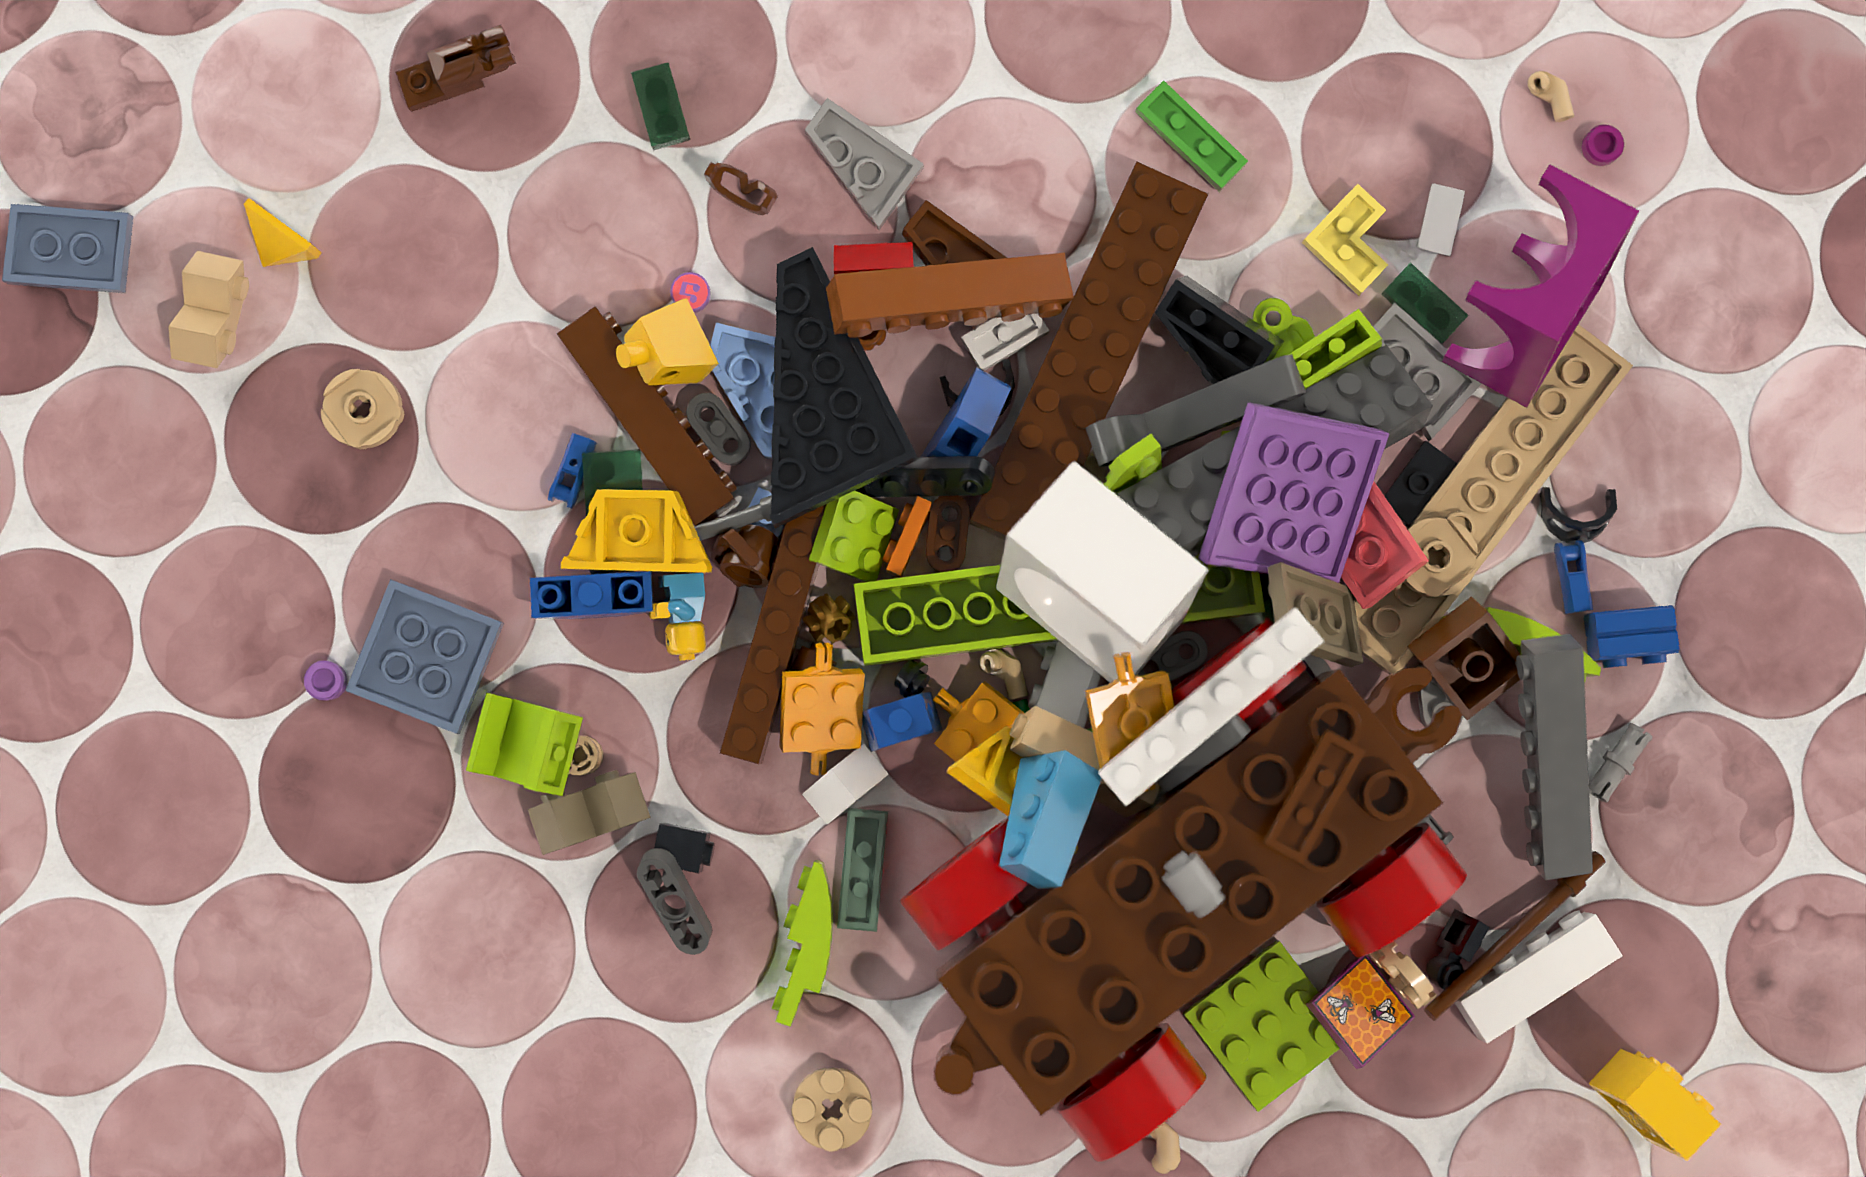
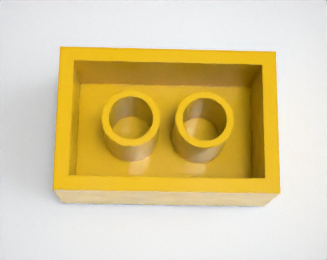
(1656, 1103)

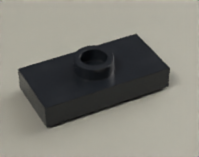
(1419, 482)

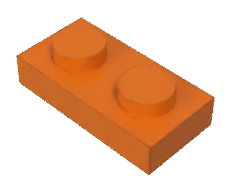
(913, 520)

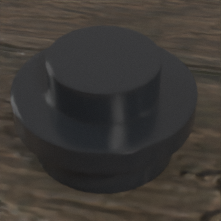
(912, 678)

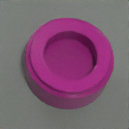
(1602, 145)

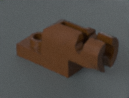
(456, 68)

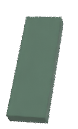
(862, 869)

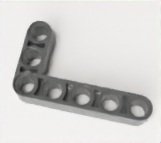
(1199, 411)

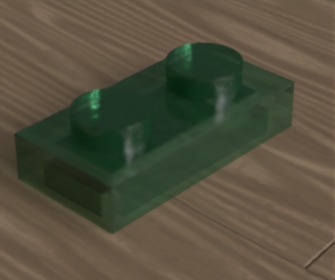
(660, 106)
(1425, 303)

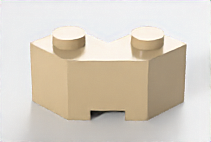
(211, 310)

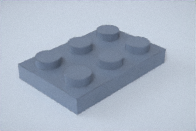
(68, 248)

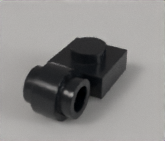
(1459, 941)

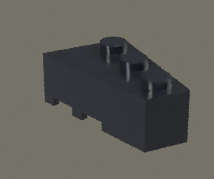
(1215, 332)

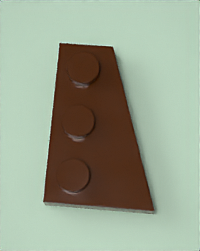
(943, 240)

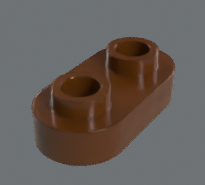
(947, 534)

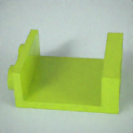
(524, 744)

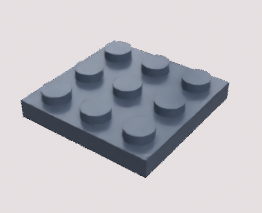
(424, 656)

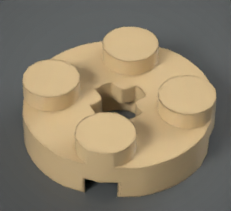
(339, 405)
(1458, 561)
(1405, 975)
(832, 1132)

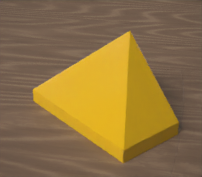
(275, 240)

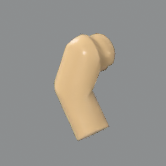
(1554, 92)
(1007, 668)
(1167, 1149)

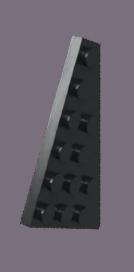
(829, 406)

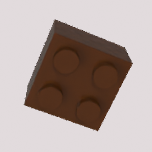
(1468, 657)

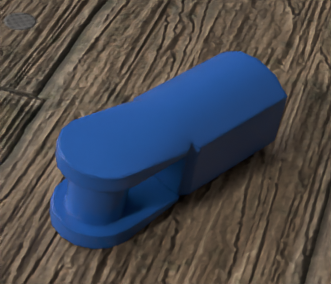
(572, 466)
(1574, 585)

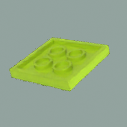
(1262, 1025)

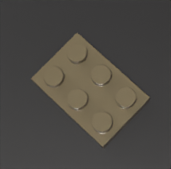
(1326, 607)

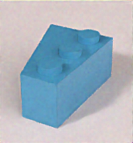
(1047, 816)

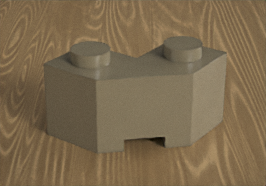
(588, 813)

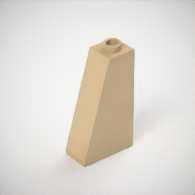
(1045, 733)

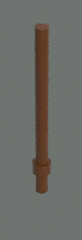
(1566, 887)

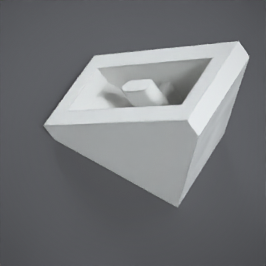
(845, 784)

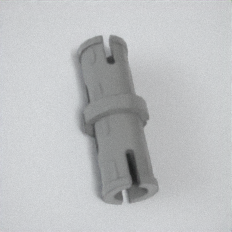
(1619, 762)

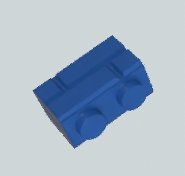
(1631, 634)

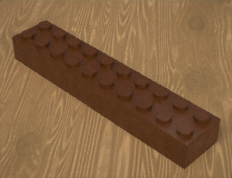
(1093, 343)

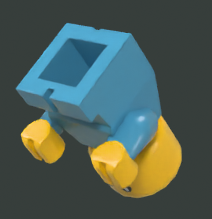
(684, 610)

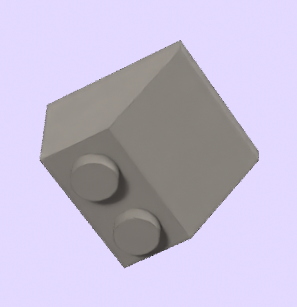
(1064, 685)

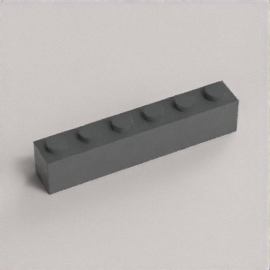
(1555, 756)

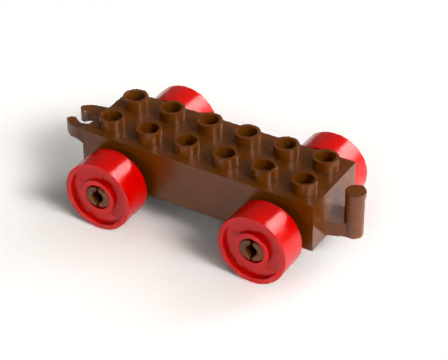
(1090, 969)

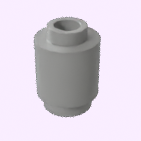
(1193, 884)

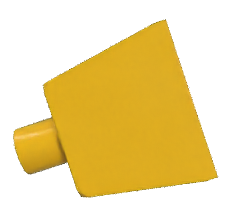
(668, 347)

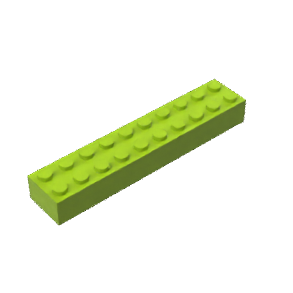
(968, 614)

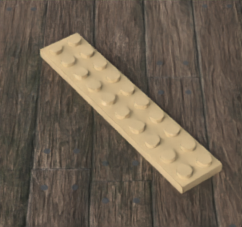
(1497, 483)

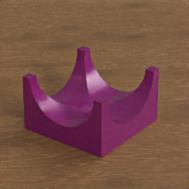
(1546, 315)

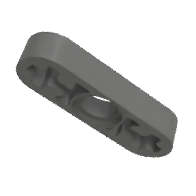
(1206, 752)
(674, 884)

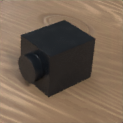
(687, 845)

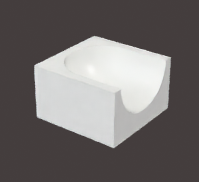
(1097, 573)

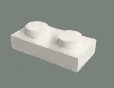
(1001, 339)

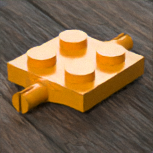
(1126, 708)
(821, 709)
(973, 719)

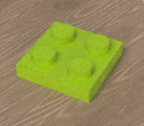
(854, 536)

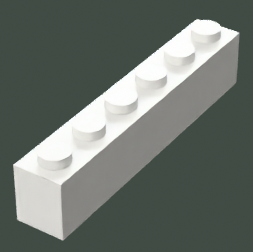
(1210, 706)

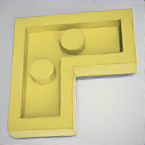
(1339, 244)

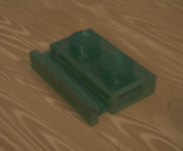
(611, 472)

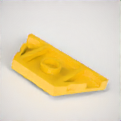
(637, 534)
(991, 770)

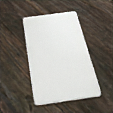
(1441, 219)

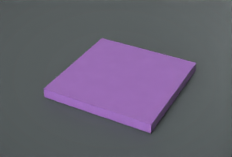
(1293, 492)

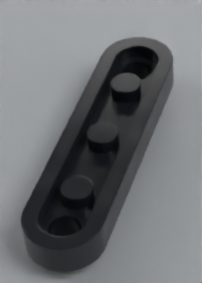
(935, 478)

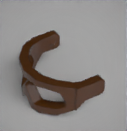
(714, 176)

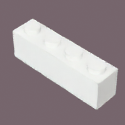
(1537, 975)

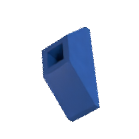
(970, 417)
(591, 595)

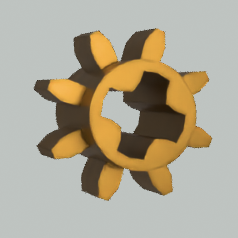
(829, 618)

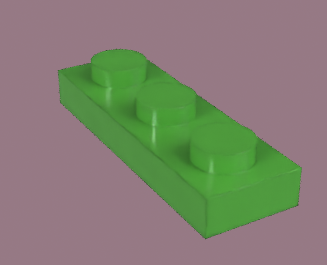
(1191, 136)

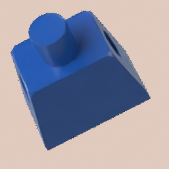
(901, 721)

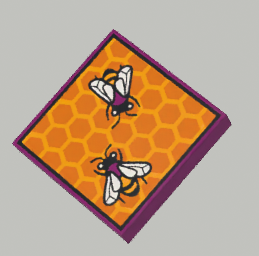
(1360, 1011)

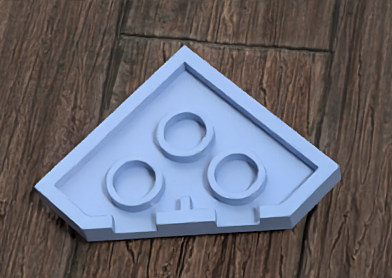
(747, 378)

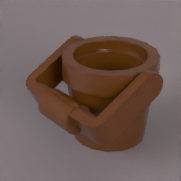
(746, 555)

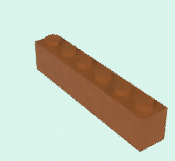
(949, 294)

